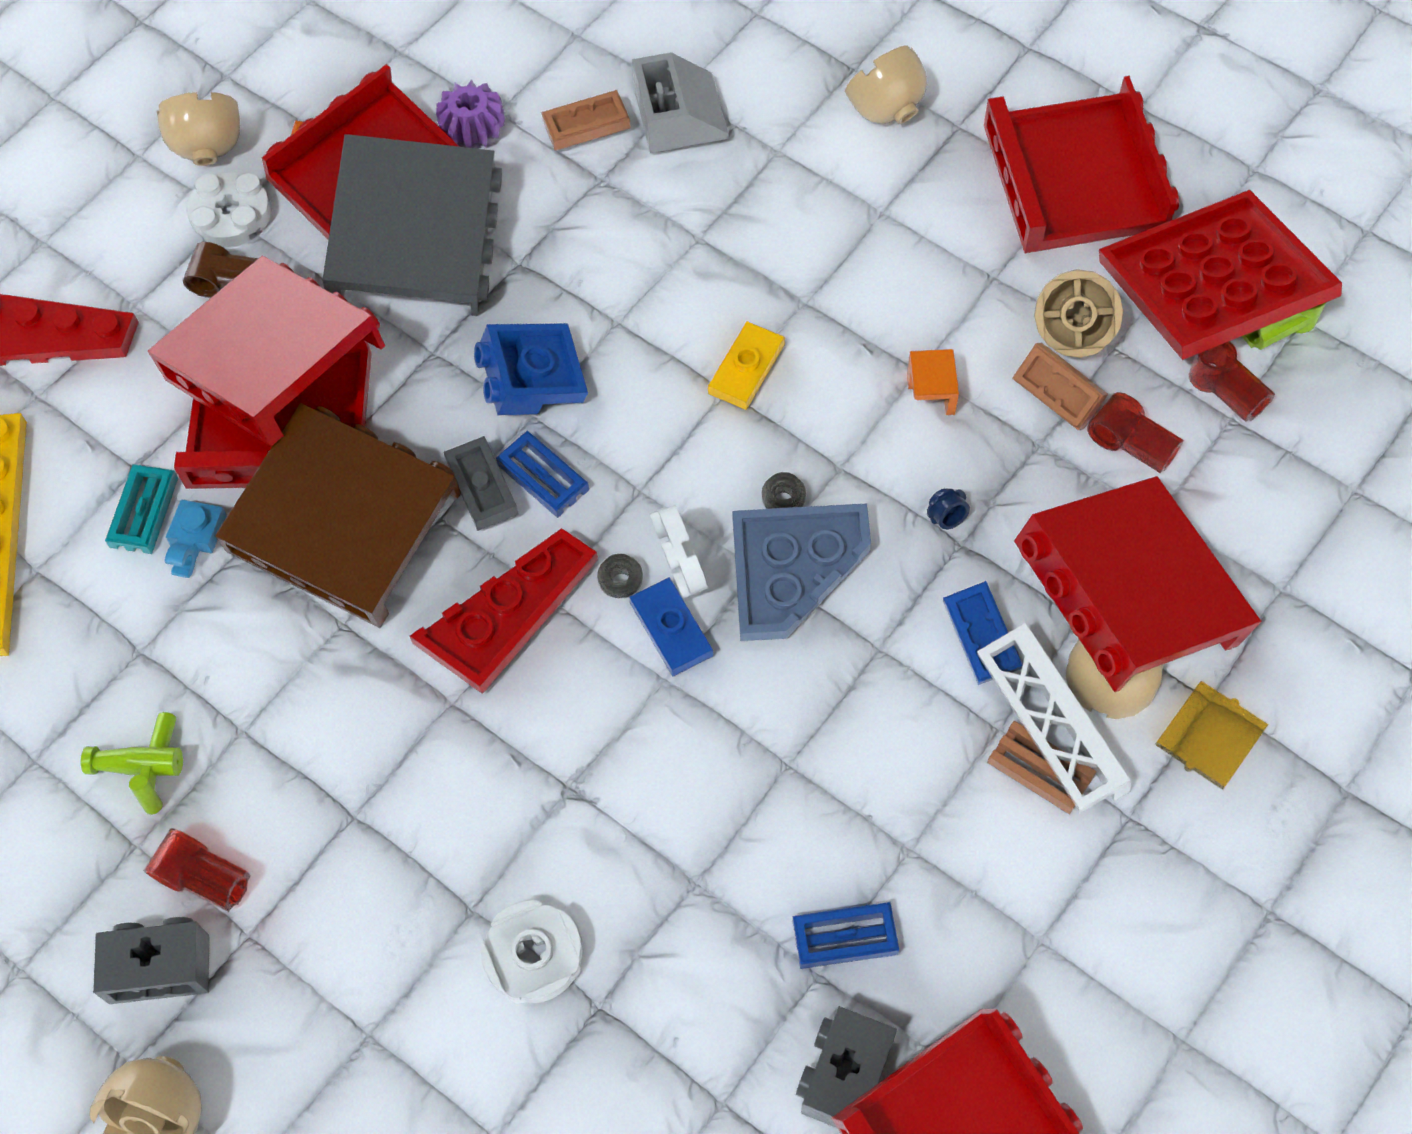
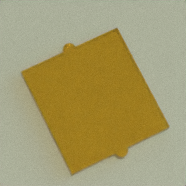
(1211, 735)

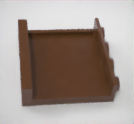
(337, 512)

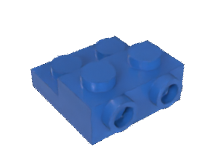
(529, 367)

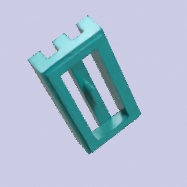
(115, 535)

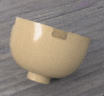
(890, 88)
(199, 127)
(1078, 313)
(1095, 692)
(148, 1099)

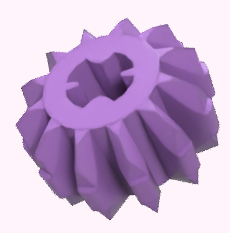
(470, 114)

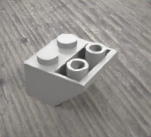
(677, 102)

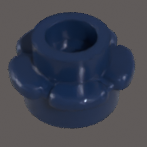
(948, 508)

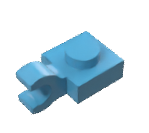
(190, 532)

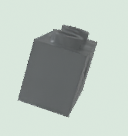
(176, 972)
(851, 1038)

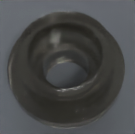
(783, 483)
(616, 565)

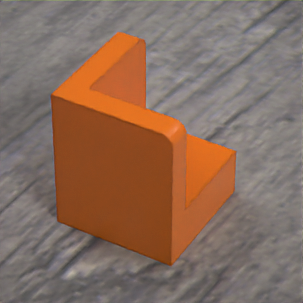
(934, 377)

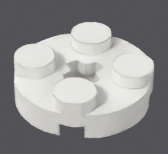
(224, 189)
(679, 551)
(558, 964)

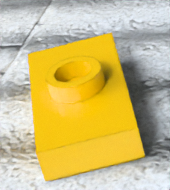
(746, 365)

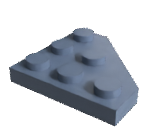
(792, 562)

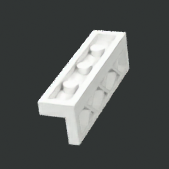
(1069, 715)

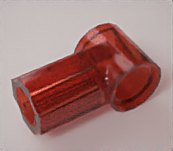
(1230, 381)
(1124, 426)
(189, 866)

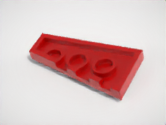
(55, 329)
(497, 621)

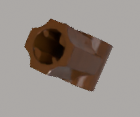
(213, 269)

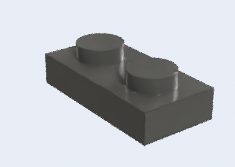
(481, 483)

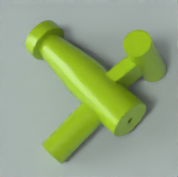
(140, 761)

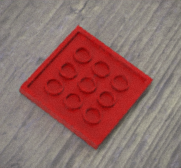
(1219, 274)

